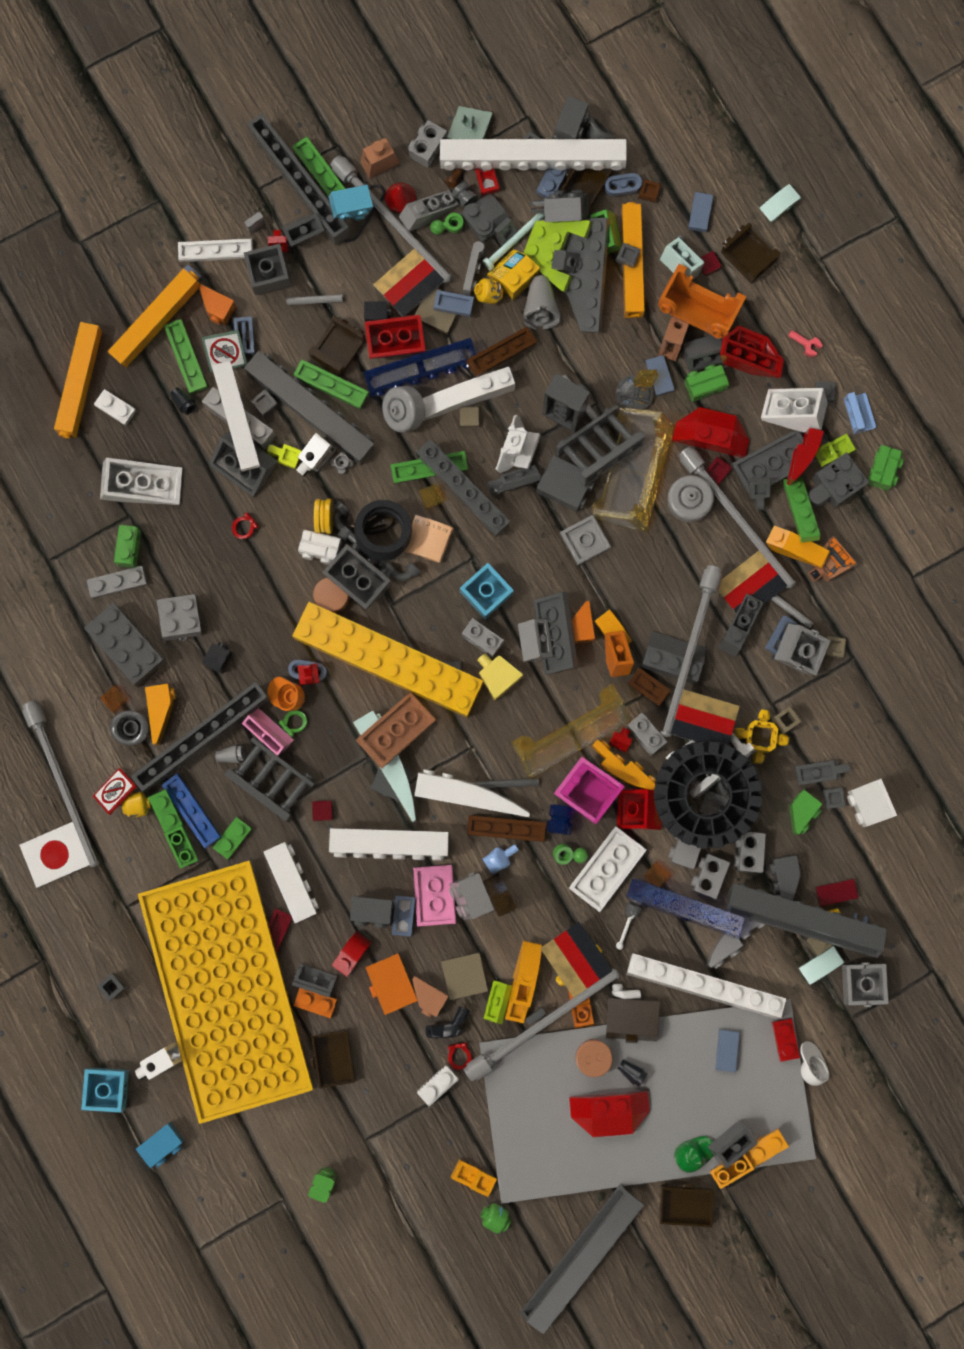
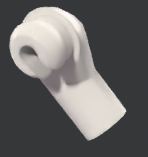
(625, 994)

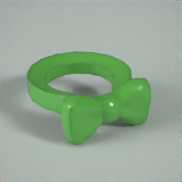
(283, 723)

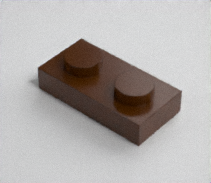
(649, 687)

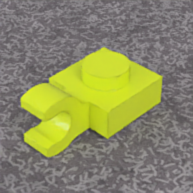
(287, 455)

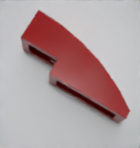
(804, 454)

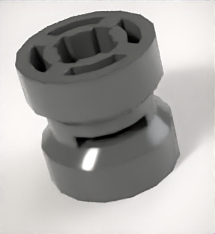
(464, 194)

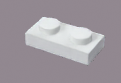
(115, 407)

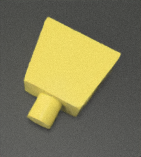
(498, 675)

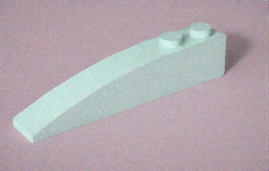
(393, 770)

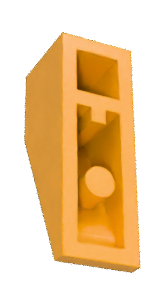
(789, 545)
(159, 705)

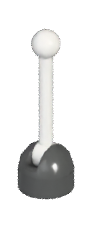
(632, 912)

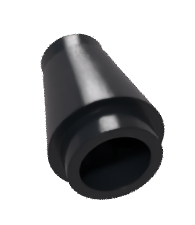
(183, 401)
(632, 1072)

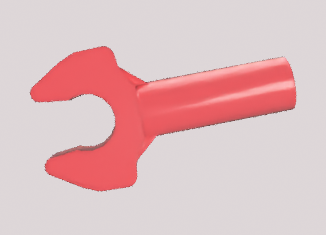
(806, 343)

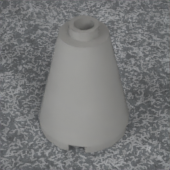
(541, 304)

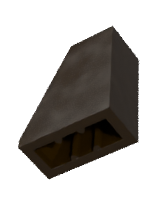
(499, 895)

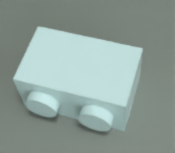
(679, 253)

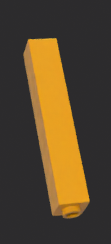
(633, 277)
(155, 317)
(78, 380)

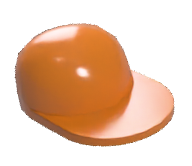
(285, 694)

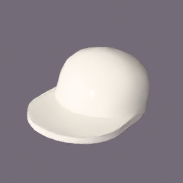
(813, 1068)

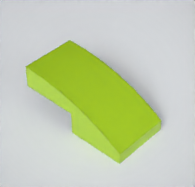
(832, 450)

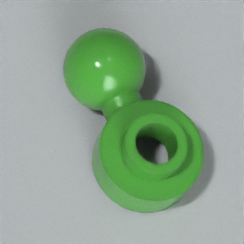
(437, 226)
(580, 855)

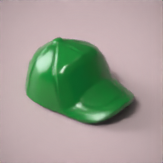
(693, 1154)

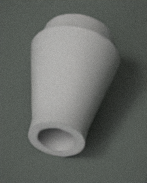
(232, 754)

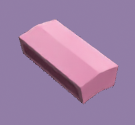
(267, 731)

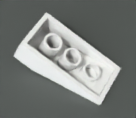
(140, 482)

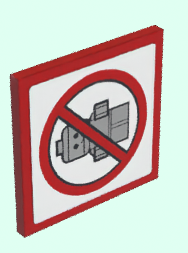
(114, 791)

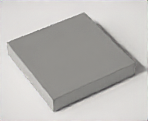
(585, 540)

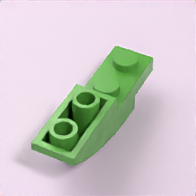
(173, 828)

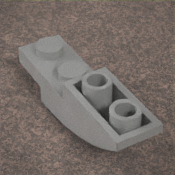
(730, 946)

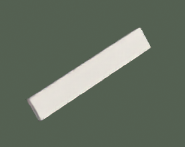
(235, 416)

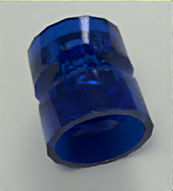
(560, 819)

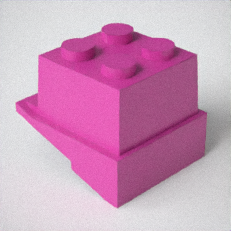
(589, 790)

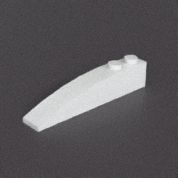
(469, 393)
(461, 792)

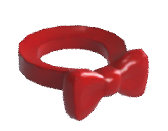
(254, 525)
(452, 1048)

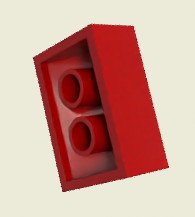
(395, 336)

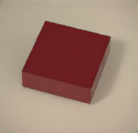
(711, 263)
(322, 810)

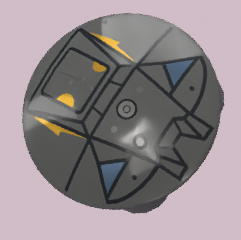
(631, 396)

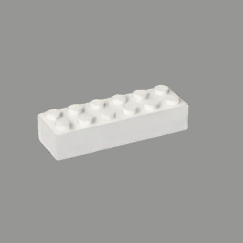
(389, 842)

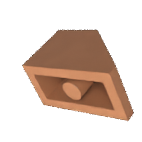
(429, 997)

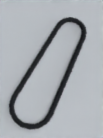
(383, 194)

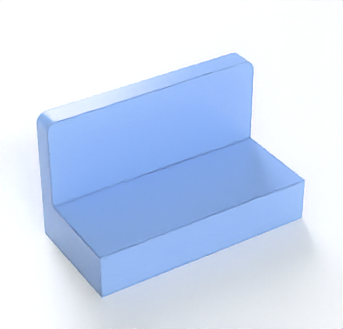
(859, 412)

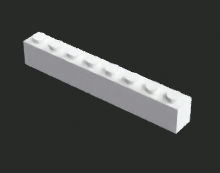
(706, 986)

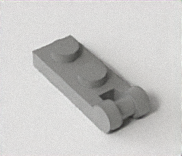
(473, 268)

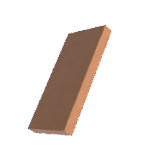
(395, 730)

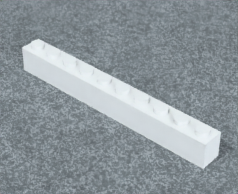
(533, 154)

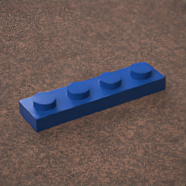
(192, 811)

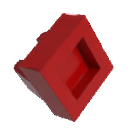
(277, 238)
(308, 674)
(620, 740)

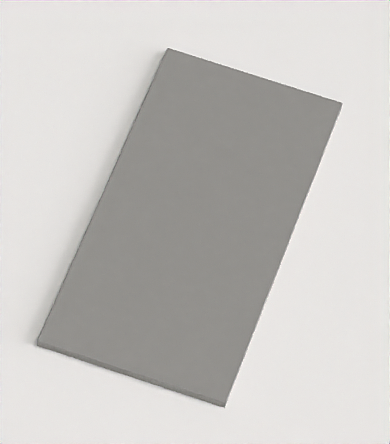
(550, 1155)

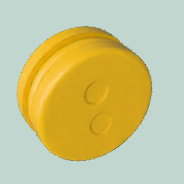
(323, 516)

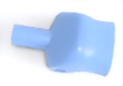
(499, 859)

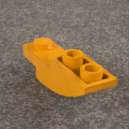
(629, 774)
(524, 981)
(764, 1149)

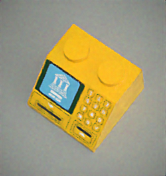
(514, 273)

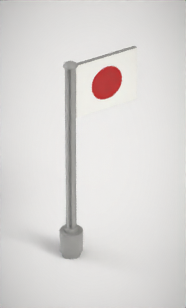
(68, 846)

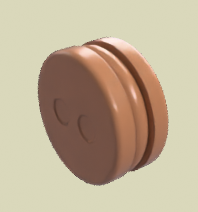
(330, 596)
(593, 1058)

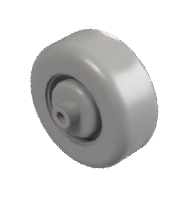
(403, 408)
(690, 498)

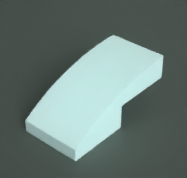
(780, 203)
(821, 965)

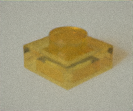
(645, 378)
(430, 496)

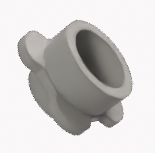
(341, 467)

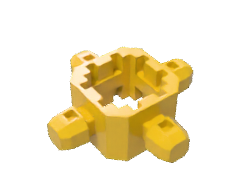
(764, 717)

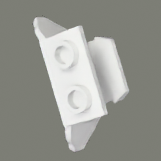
(518, 447)

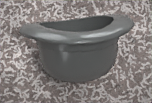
(597, 130)
(129, 728)

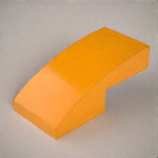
(609, 623)
(473, 1178)

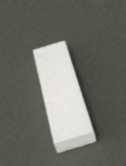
(213, 250)

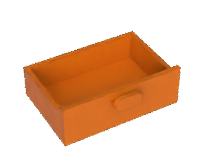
(390, 984)

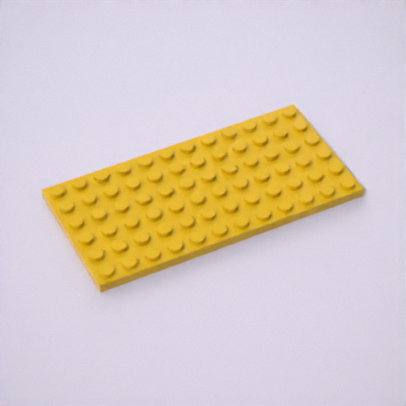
(225, 992)

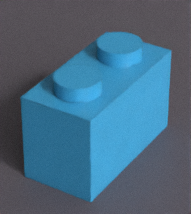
(161, 1144)

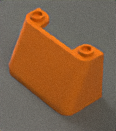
(699, 305)

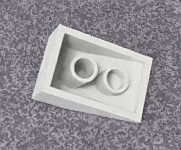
(795, 408)
(871, 803)

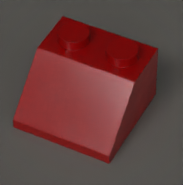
(637, 810)

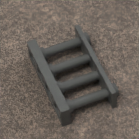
(603, 462)
(253, 786)

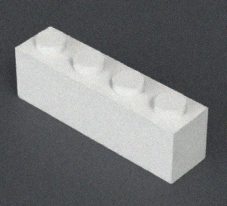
(290, 882)

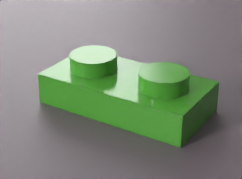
(232, 838)

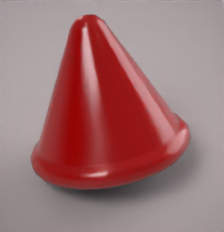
(398, 196)

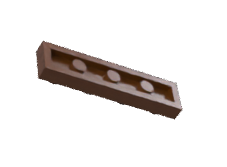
(501, 351)
(506, 828)

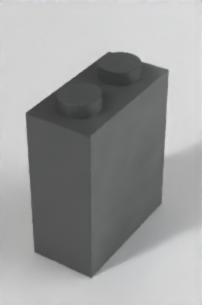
(563, 484)

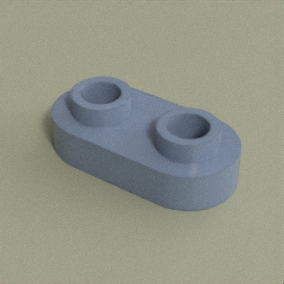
(622, 184)
(294, 664)

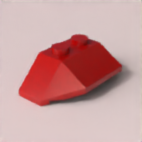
(751, 353)
(712, 432)
(610, 1113)

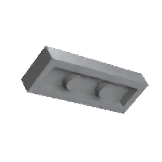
(117, 582)

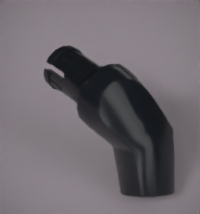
(451, 1029)

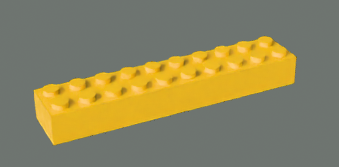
(387, 659)

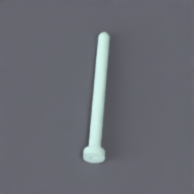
(488, 263)

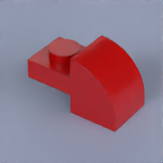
(351, 953)

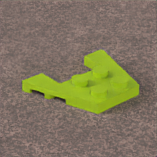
(549, 237)

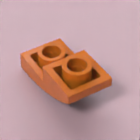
(582, 1014)

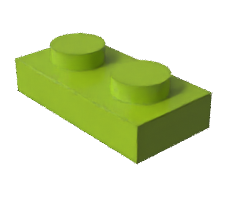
(497, 1002)

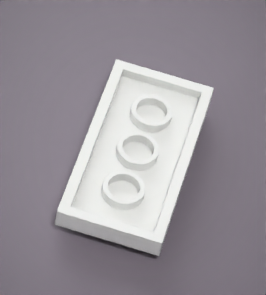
(607, 869)

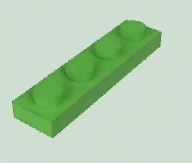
(317, 166)
(185, 356)
(331, 384)
(418, 470)
(802, 510)

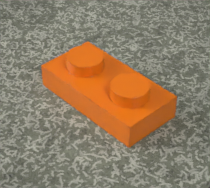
(315, 1003)

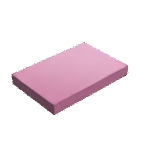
(432, 895)

